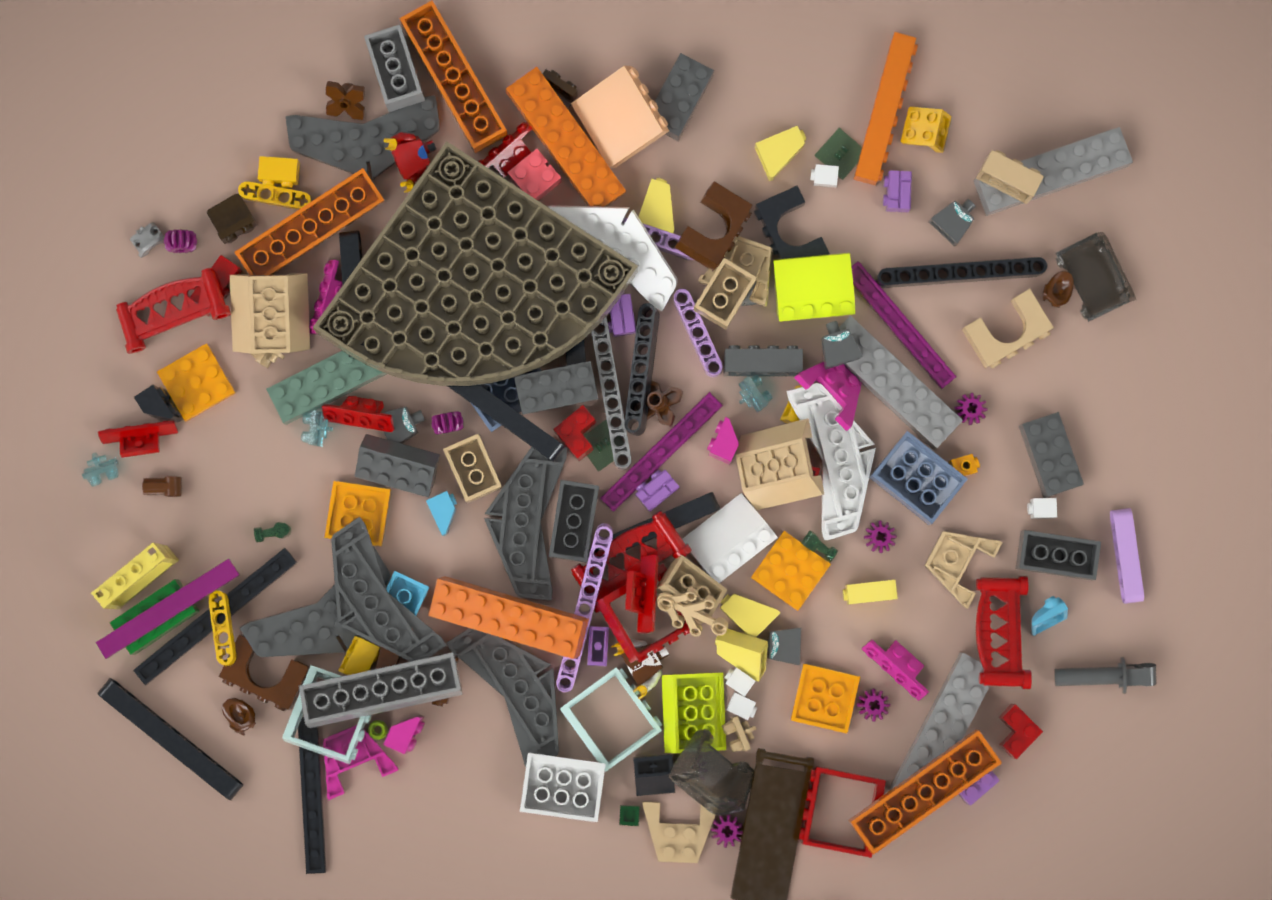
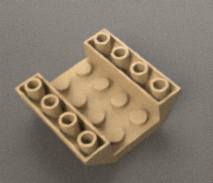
(270, 313)
(777, 465)

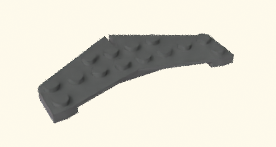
(353, 144)
(520, 530)
(363, 592)
(304, 629)
(513, 674)

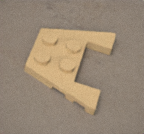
(754, 259)
(951, 559)
(677, 841)

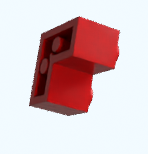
(572, 431)
(1023, 731)

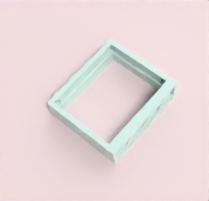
(643, 706)
(297, 713)

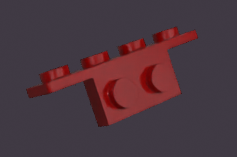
(509, 152)
(359, 413)
(138, 439)
(642, 593)

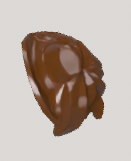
(1059, 289)
(239, 715)

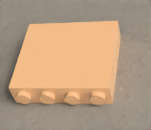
(620, 116)

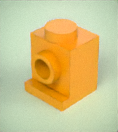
(958, 464)

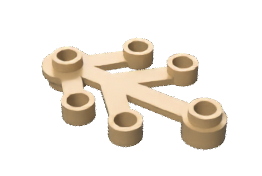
(670, 603)

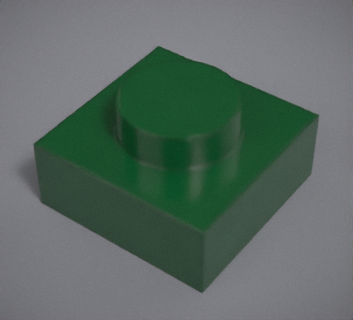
(629, 815)

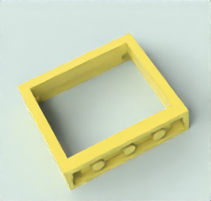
(134, 576)

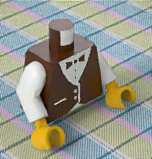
(646, 672)

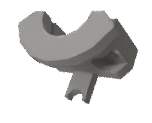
(147, 239)

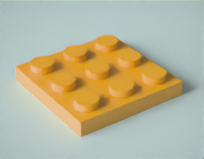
(196, 382)
(354, 501)
(790, 571)
(825, 698)

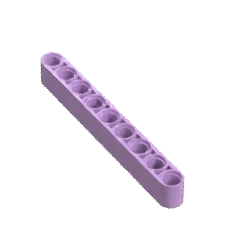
(587, 598)

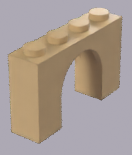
(1034, 325)

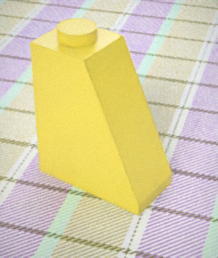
(779, 150)
(658, 206)
(870, 592)
(748, 614)
(743, 652)

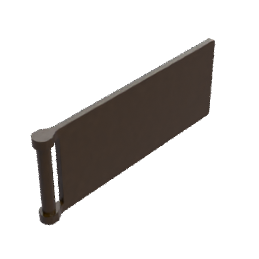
(771, 828)

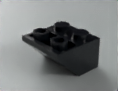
(155, 403)
(652, 774)

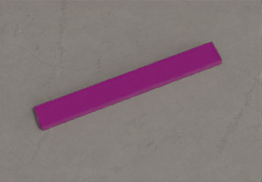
(901, 326)
(661, 451)
(167, 608)

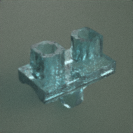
(751, 394)
(318, 428)
(93, 472)

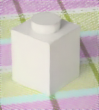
(825, 175)
(1042, 508)
(739, 681)
(742, 706)

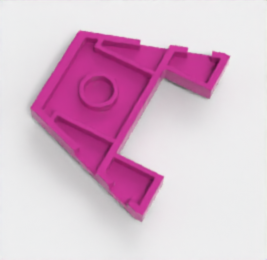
(840, 384)
(367, 750)

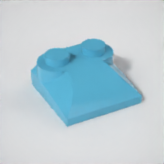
(407, 591)
(1049, 615)

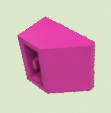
(725, 444)
(402, 736)

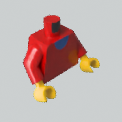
(410, 156)

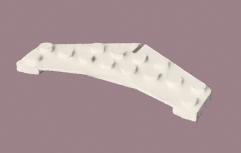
(654, 276)
(843, 465)

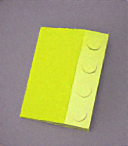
(814, 287)
(690, 705)

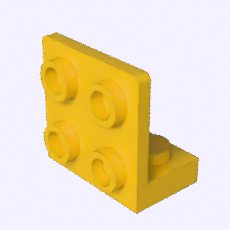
(926, 128)

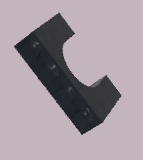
(771, 211)

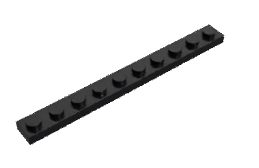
(202, 625)

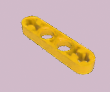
(275, 194)
(220, 628)

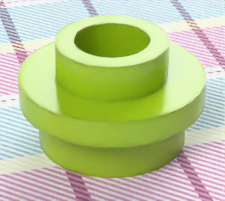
(373, 734)

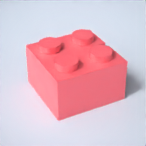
(535, 175)

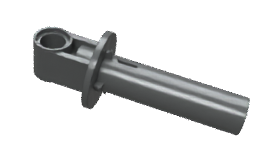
(1124, 675)

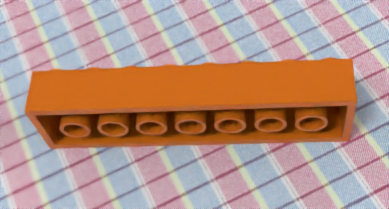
(453, 76)
(565, 139)
(310, 225)
(508, 617)
(925, 791)

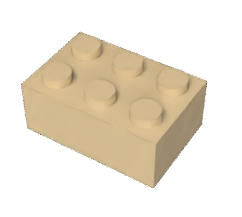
(1010, 176)
(725, 293)
(472, 468)
(684, 575)

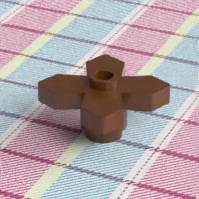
(345, 99)
(665, 399)

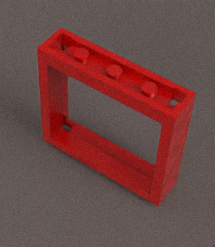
(620, 633)
(811, 797)

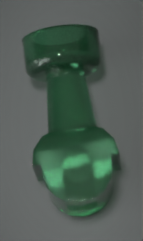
(279, 530)
(813, 543)

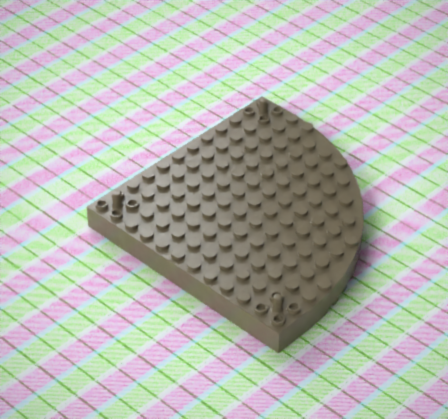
(473, 282)

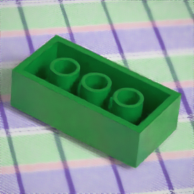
(163, 629)

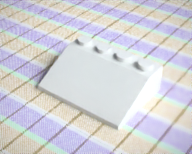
(729, 538)
(562, 787)

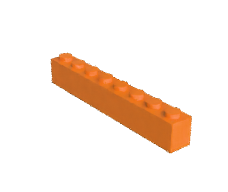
(884, 109)

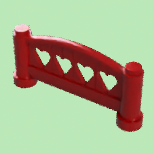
(210, 301)
(668, 544)
(1008, 591)

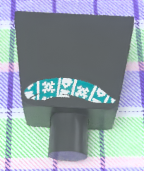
(954, 220)
(839, 346)
(404, 424)
(785, 645)

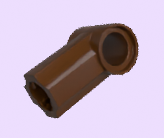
(168, 486)

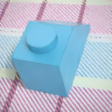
(443, 510)

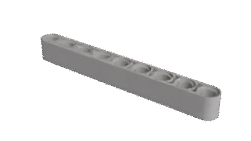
(614, 393)

